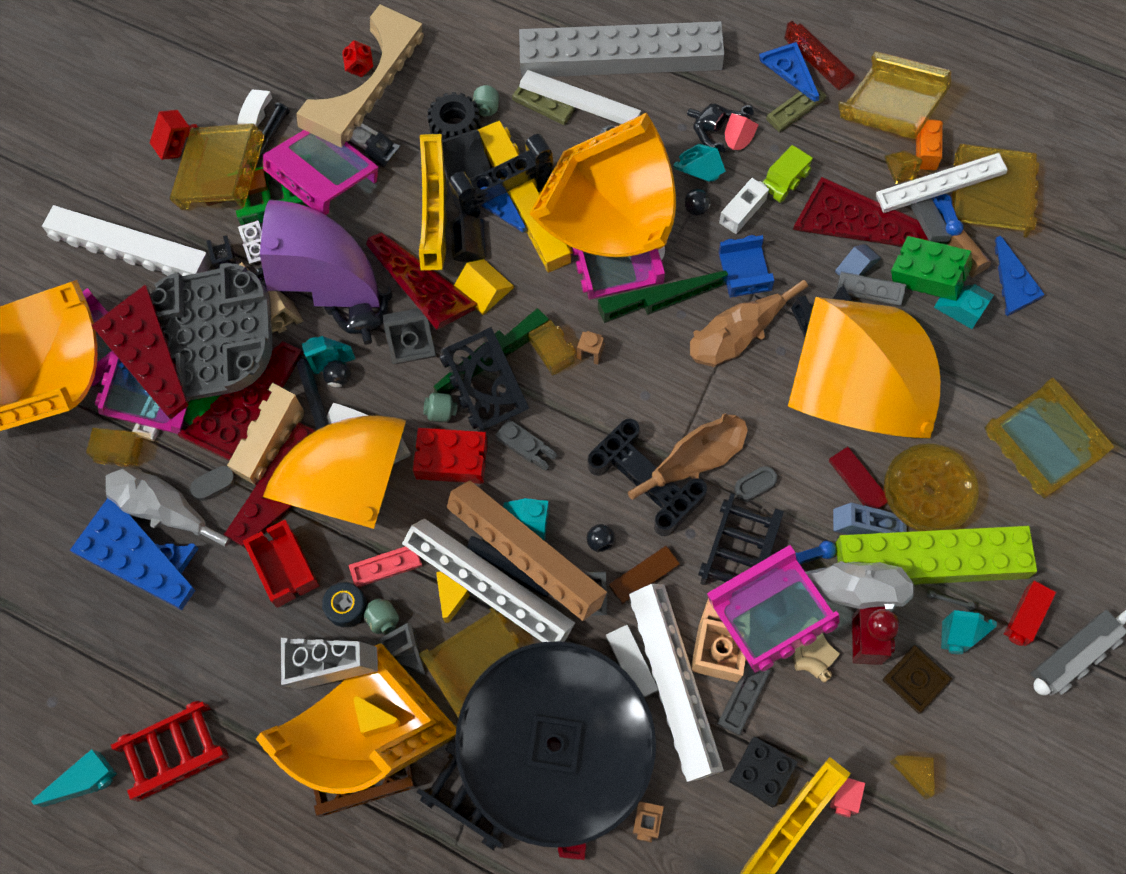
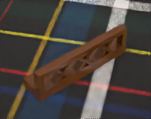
(364, 796)

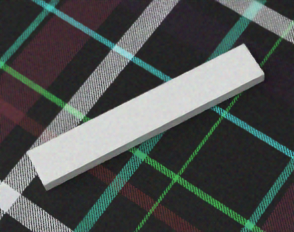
(578, 98)
(941, 182)

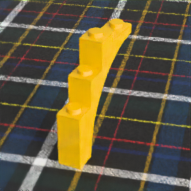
(434, 193)
(797, 819)

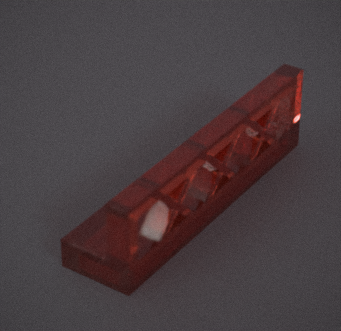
(819, 55)

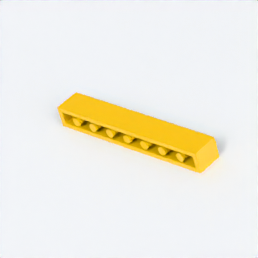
(499, 150)

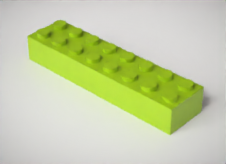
(947, 554)

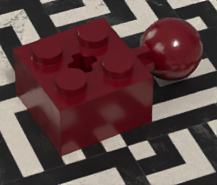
(873, 635)

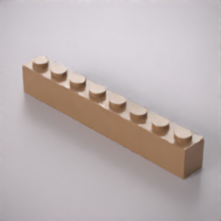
(526, 550)

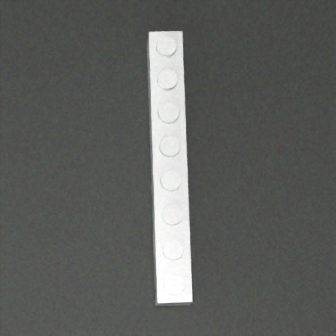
(124, 243)
(488, 582)
(675, 683)

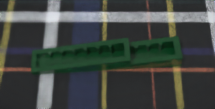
(659, 297)
(509, 343)

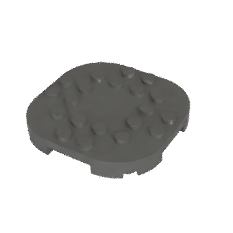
(215, 328)

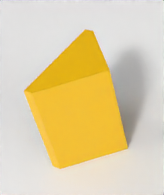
(483, 284)

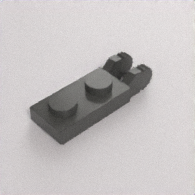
(524, 444)

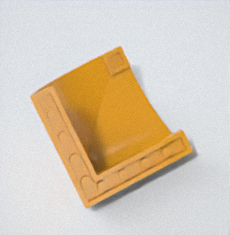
(611, 193)
(45, 354)
(868, 369)
(326, 743)

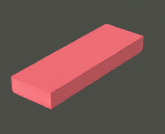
(384, 566)

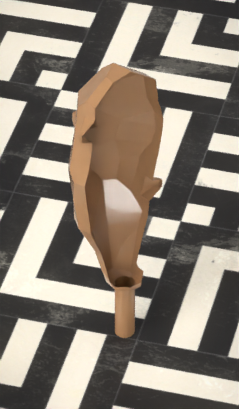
(737, 327)
(698, 452)

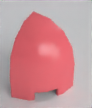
(739, 131)

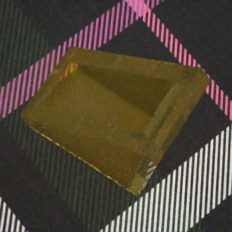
(903, 166)
(918, 772)

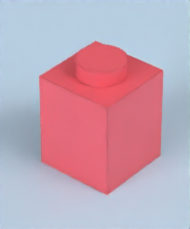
(848, 798)

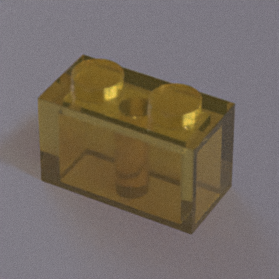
(552, 347)
(114, 447)

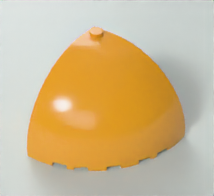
(340, 469)

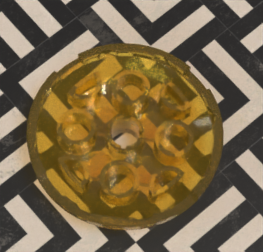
(944, 472)

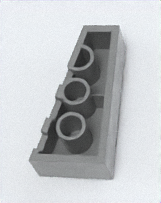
(322, 661)

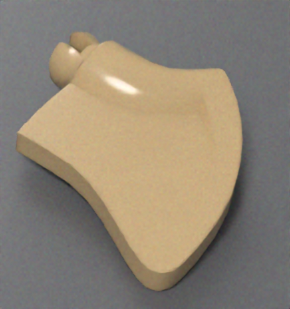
(816, 658)

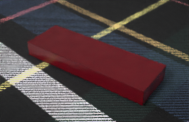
(858, 479)

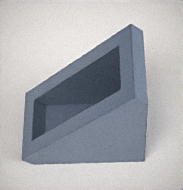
(858, 260)

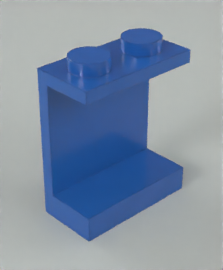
(745, 266)

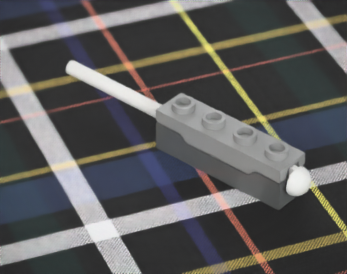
(1078, 653)

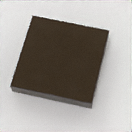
(917, 679)

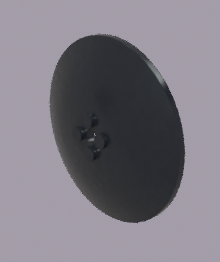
(602, 734)

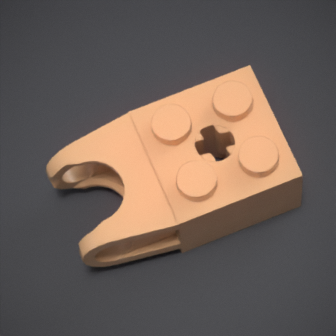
(707, 659)

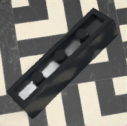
(495, 558)

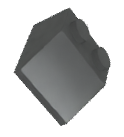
(408, 335)

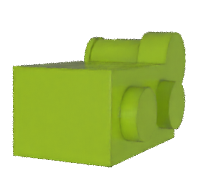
(787, 172)

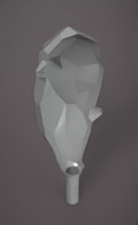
(157, 501)
(863, 584)

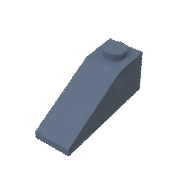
(861, 519)

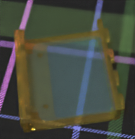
(1049, 438)

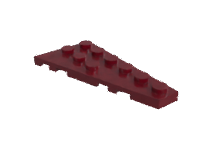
(428, 290)
(227, 422)

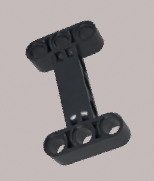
(536, 163)
(640, 469)

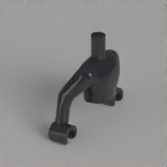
(712, 119)
(362, 317)

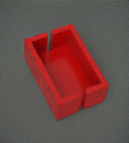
(450, 455)
(280, 564)

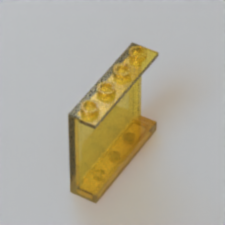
(897, 95)
(217, 165)
(1003, 200)
(467, 655)

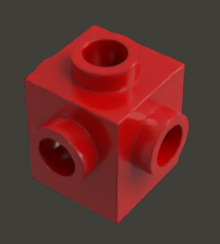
(357, 58)

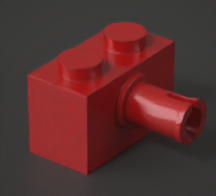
(170, 134)

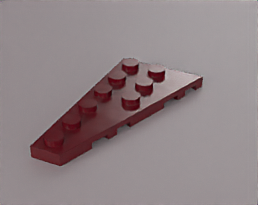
(850, 215)
(140, 344)
(260, 511)

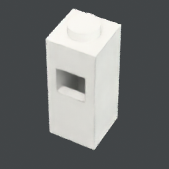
(744, 205)

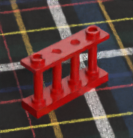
(166, 775)

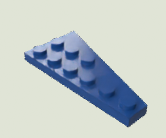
(126, 551)

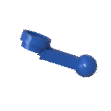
(944, 206)
(825, 550)

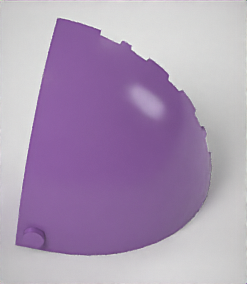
(314, 255)

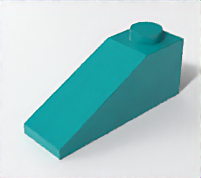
(84, 777)

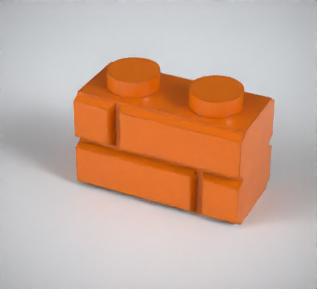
(930, 145)

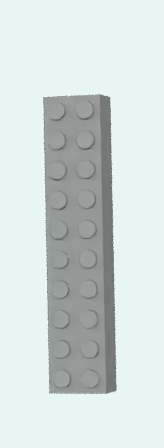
(622, 49)

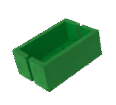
(932, 267)

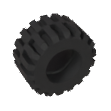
(453, 107)

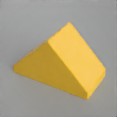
(451, 596)
(372, 719)

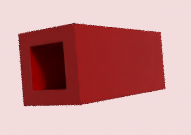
(1029, 614)

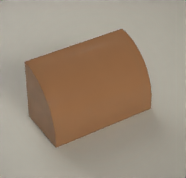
(979, 259)

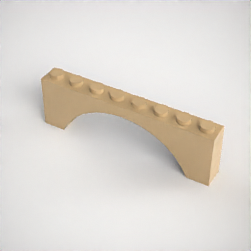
(339, 116)

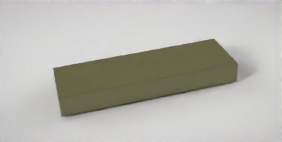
(546, 106)
(793, 110)

